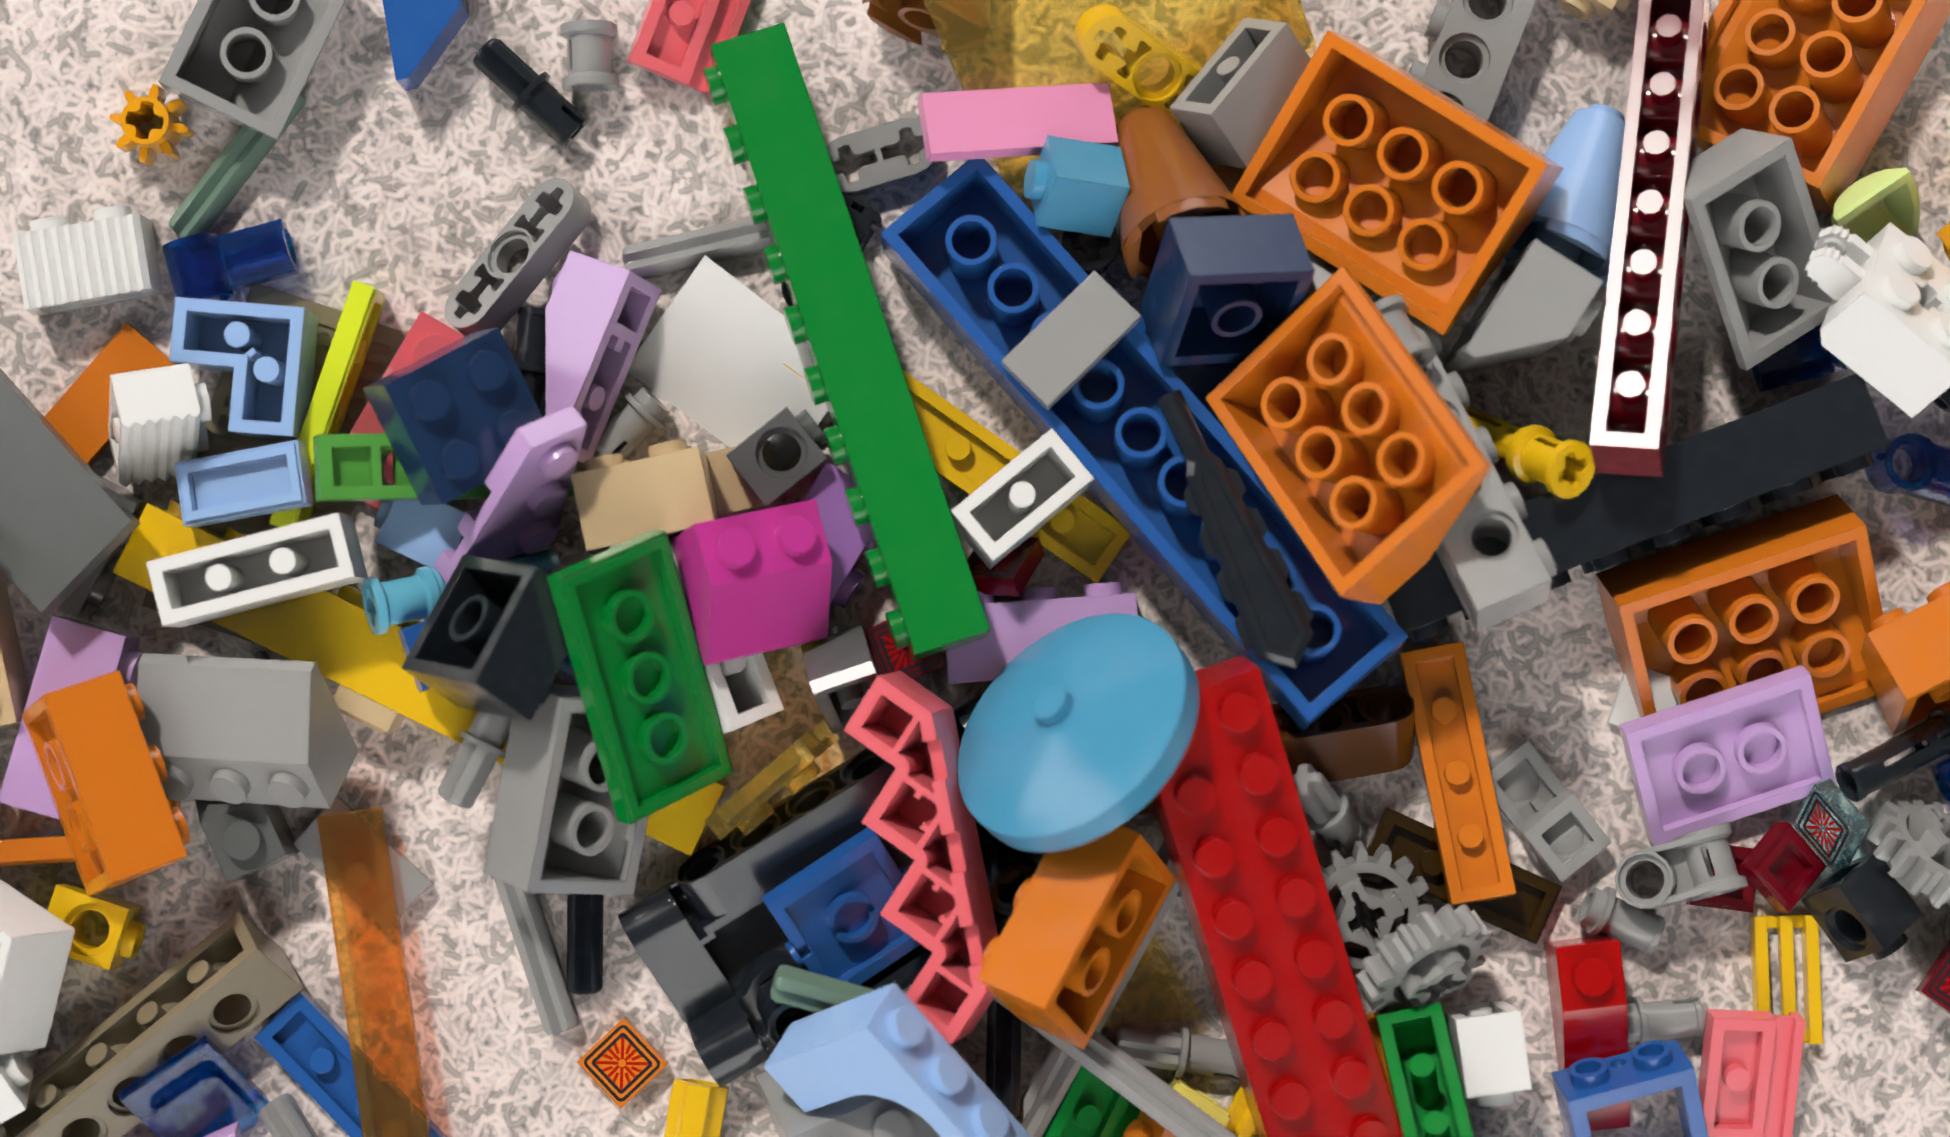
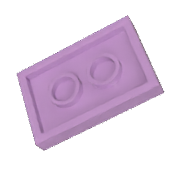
(1727, 755)

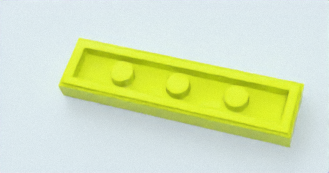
(337, 380)

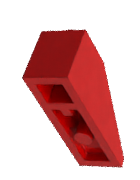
(1589, 1009)

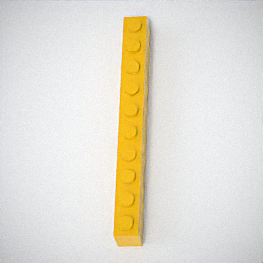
(336, 636)

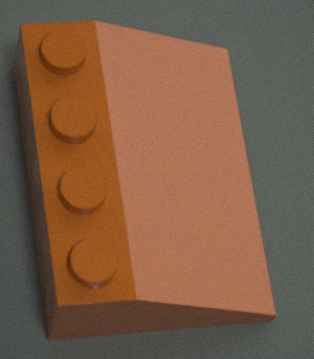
(1815, 75)
(1395, 181)
(1351, 440)
(1750, 607)

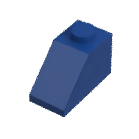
(420, 35)

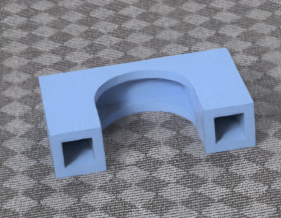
(890, 1052)

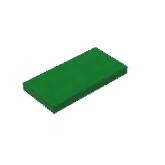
(640, 675)

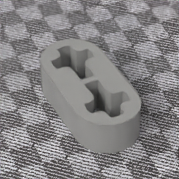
(875, 141)

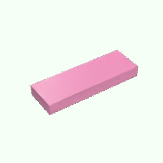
(1013, 120)

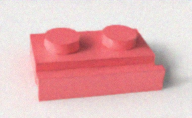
(678, 37)
(1750, 1072)

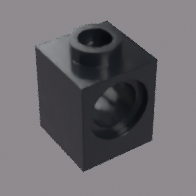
(1863, 909)

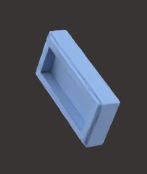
(244, 484)

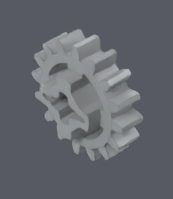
(1916, 845)
(1384, 899)
(1424, 960)

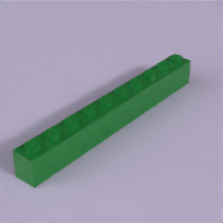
(847, 342)

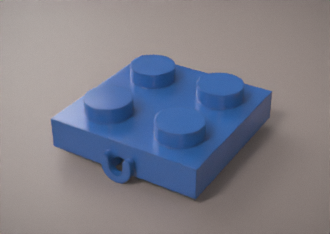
(835, 911)

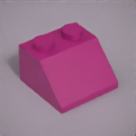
(756, 581)

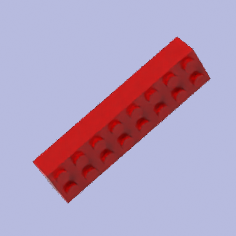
(1268, 921)

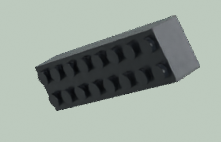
(1702, 479)

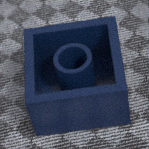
(1223, 286)
(453, 414)

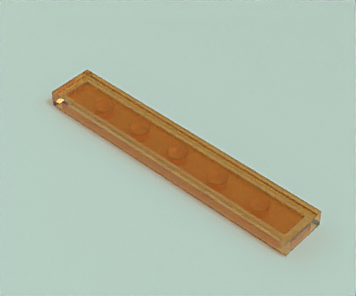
(373, 974)

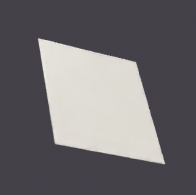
(723, 360)

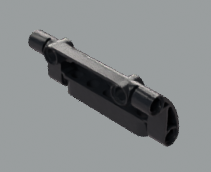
(718, 941)

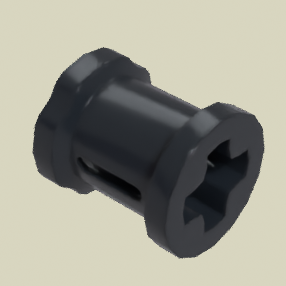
(1105, 255)

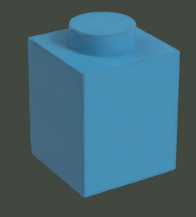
(1077, 186)

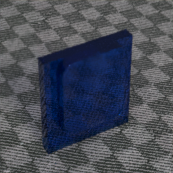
(195, 1094)

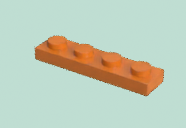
(1457, 775)

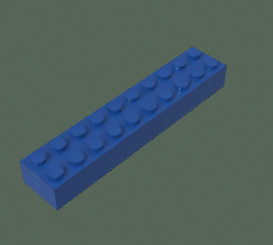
(992, 282)

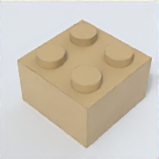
(631, 498)

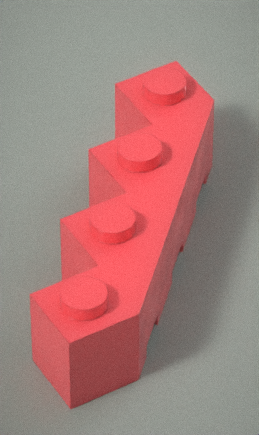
(922, 813)

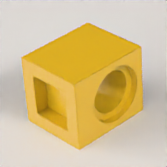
(125, 931)

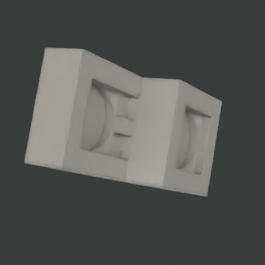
(1545, 811)

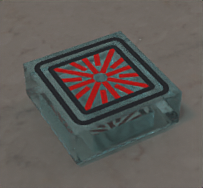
(1831, 825)

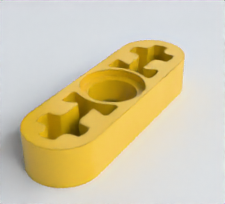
(1142, 46)

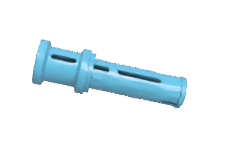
(416, 595)

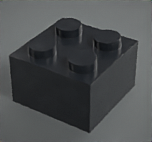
(491, 639)

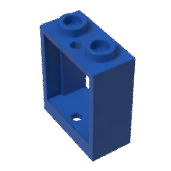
(1627, 1076)

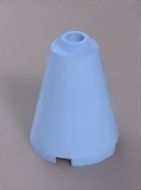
(1582, 203)

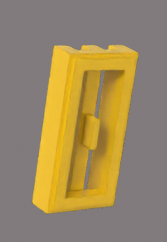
(1810, 964)

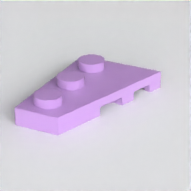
(525, 495)

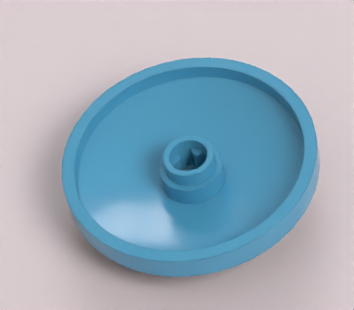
(1078, 732)

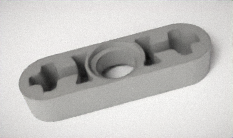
(533, 216)

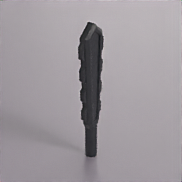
(1251, 575)

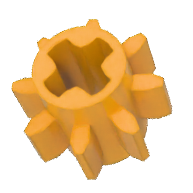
(158, 140)

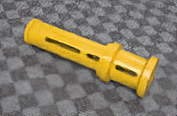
(1537, 455)

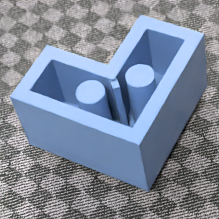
(267, 351)

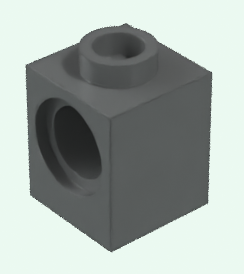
(762, 478)

